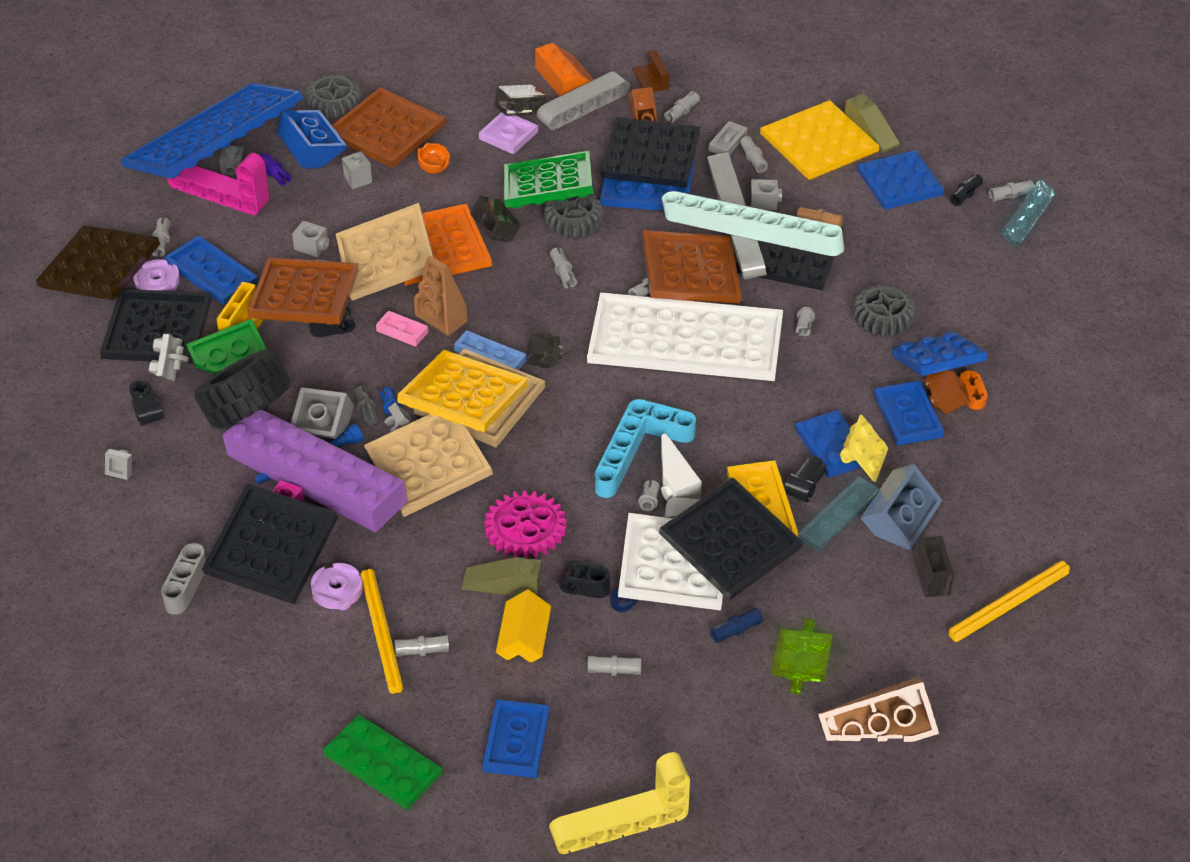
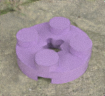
(168, 276)
(341, 597)

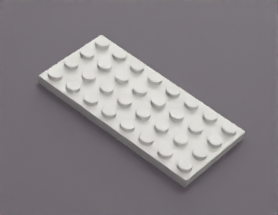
(686, 336)

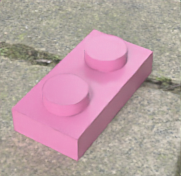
(402, 328)

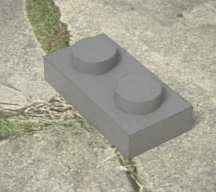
(728, 138)

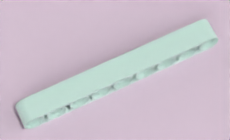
(753, 223)

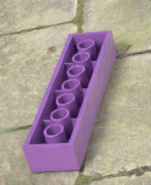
(320, 468)

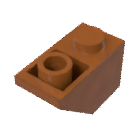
(642, 104)
(947, 391)

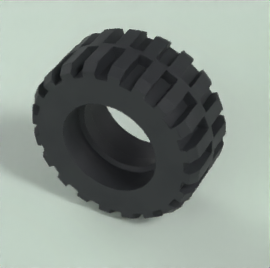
(242, 388)

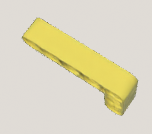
(630, 814)

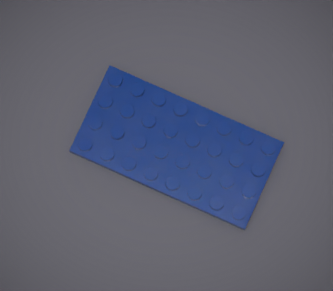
(211, 130)

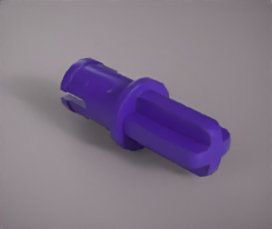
(275, 169)

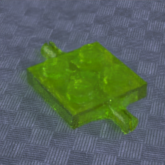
(802, 655)

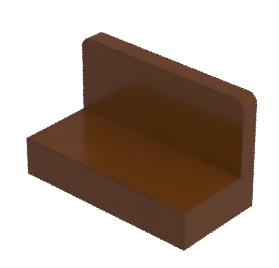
(653, 74)

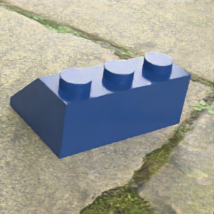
(309, 137)

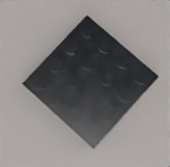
(650, 152)
(794, 265)
(149, 314)
(730, 538)
(270, 543)

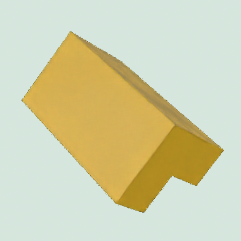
(236, 309)
(523, 627)

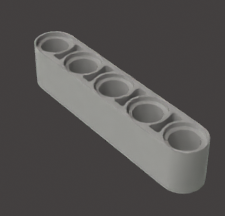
(582, 100)

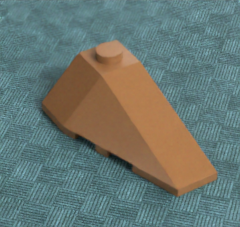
(439, 298)
(884, 714)

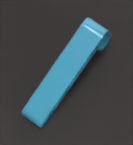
(637, 420)

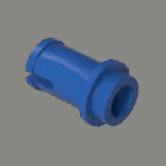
(388, 399)

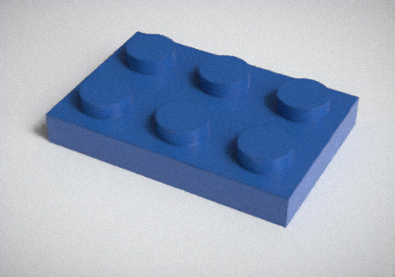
(908, 413)
(826, 440)
(516, 738)

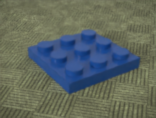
(900, 179)
(939, 353)

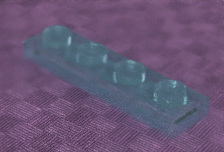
(1027, 213)
(838, 514)

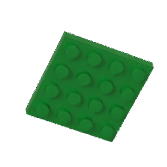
(548, 179)

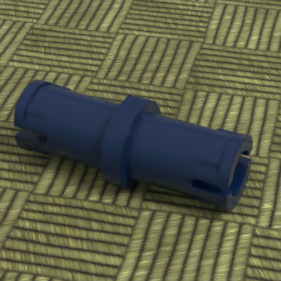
(736, 625)

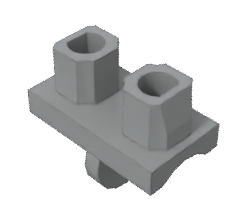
(170, 357)

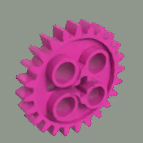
(525, 524)

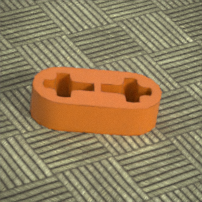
(977, 388)

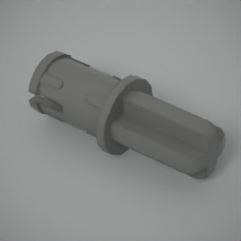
(365, 405)

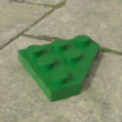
(225, 347)

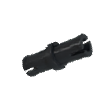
(966, 189)

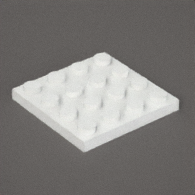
(658, 571)

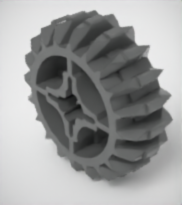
(333, 95)
(574, 216)
(884, 310)

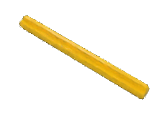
(1008, 601)
(381, 632)

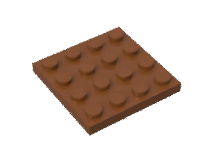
(387, 127)
(691, 267)
(303, 291)

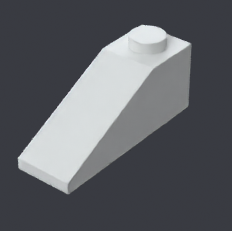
(677, 475)

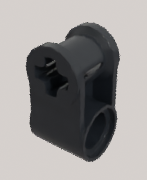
(323, 329)
(145, 403)
(587, 580)

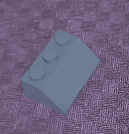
(902, 507)

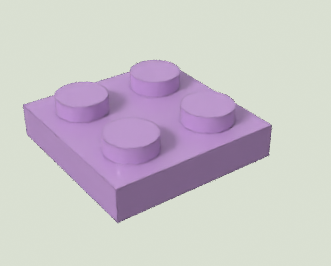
(508, 132)

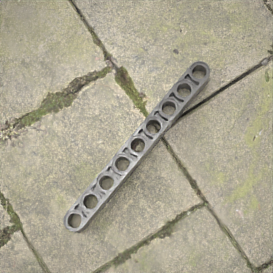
(728, 190)

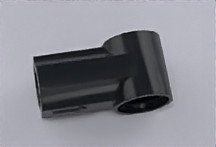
(804, 482)

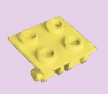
(865, 447)

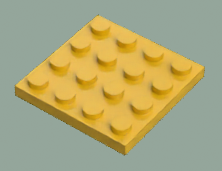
(819, 139)
(463, 390)

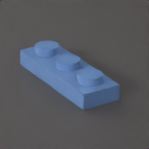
(490, 349)

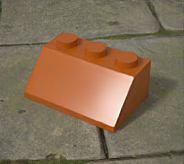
(560, 68)

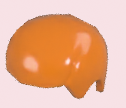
(433, 158)

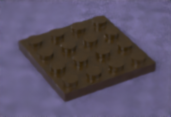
(98, 262)

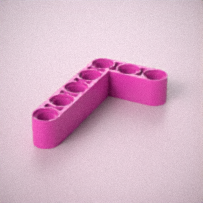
(245, 194)

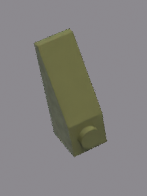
(871, 121)
(504, 576)

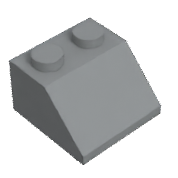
(322, 412)

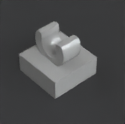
(399, 417)
(118, 463)

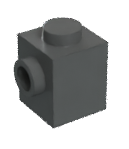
(231, 158)

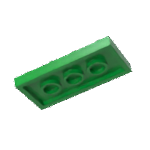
(382, 762)

